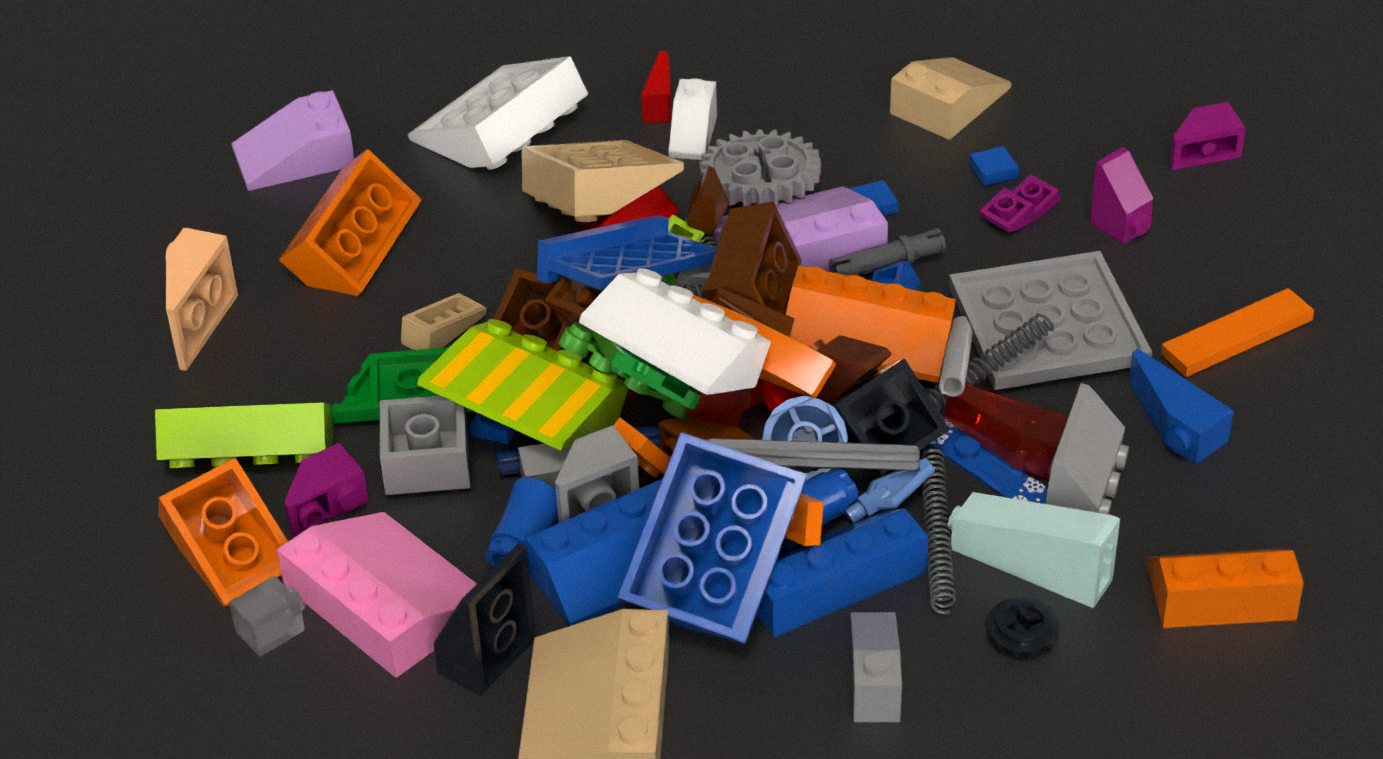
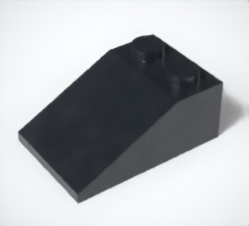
(489, 626)

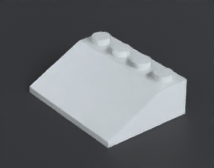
(503, 112)

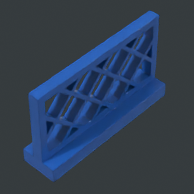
(621, 248)

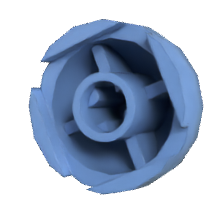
(805, 420)

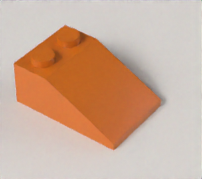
(224, 530)

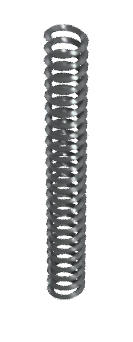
(941, 400)
(947, 541)

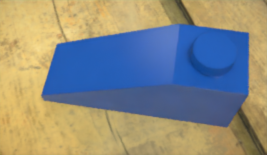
(1180, 411)

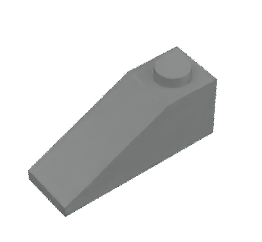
(876, 667)

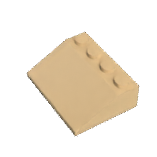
(593, 175)
(598, 689)

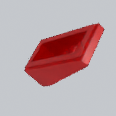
(657, 92)

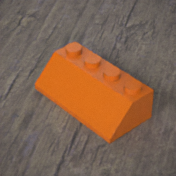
(351, 227)
(887, 315)

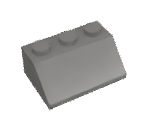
(1088, 456)

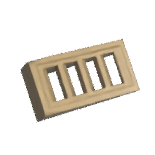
(438, 323)

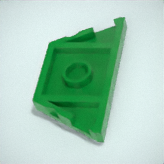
(630, 365)
(385, 378)

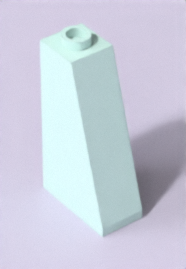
(1039, 543)

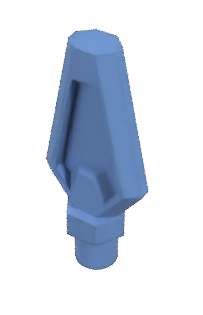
(888, 491)

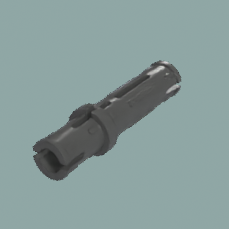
(881, 256)

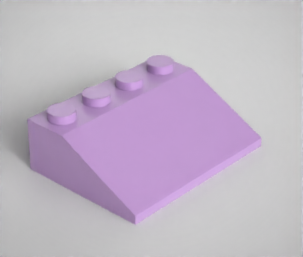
(829, 225)

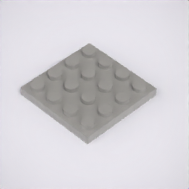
(1075, 292)

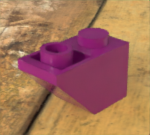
(324, 489)

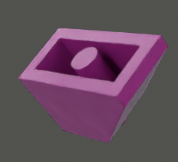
(1207, 137)
(1120, 198)

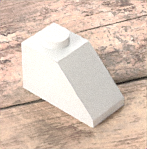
(693, 118)

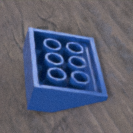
(712, 538)

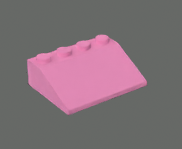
(375, 586)

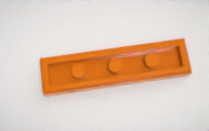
(1236, 332)

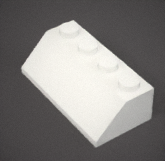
(678, 333)

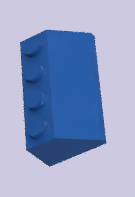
(588, 556)
(843, 569)

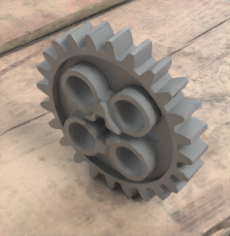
(779, 160)

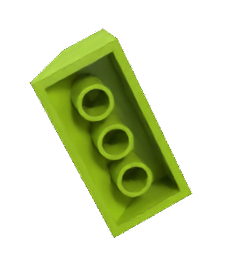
(242, 432)

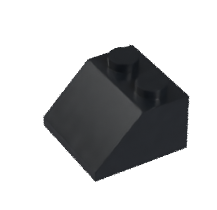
(890, 410)

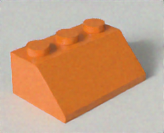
(1226, 587)

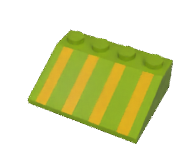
(526, 384)

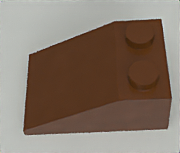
(528, 312)

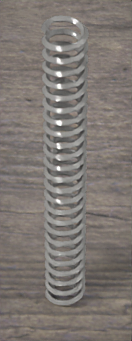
(956, 358)

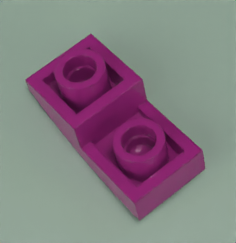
(1022, 205)

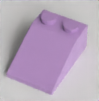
(295, 143)

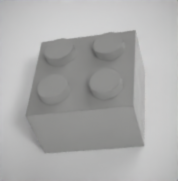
(423, 445)

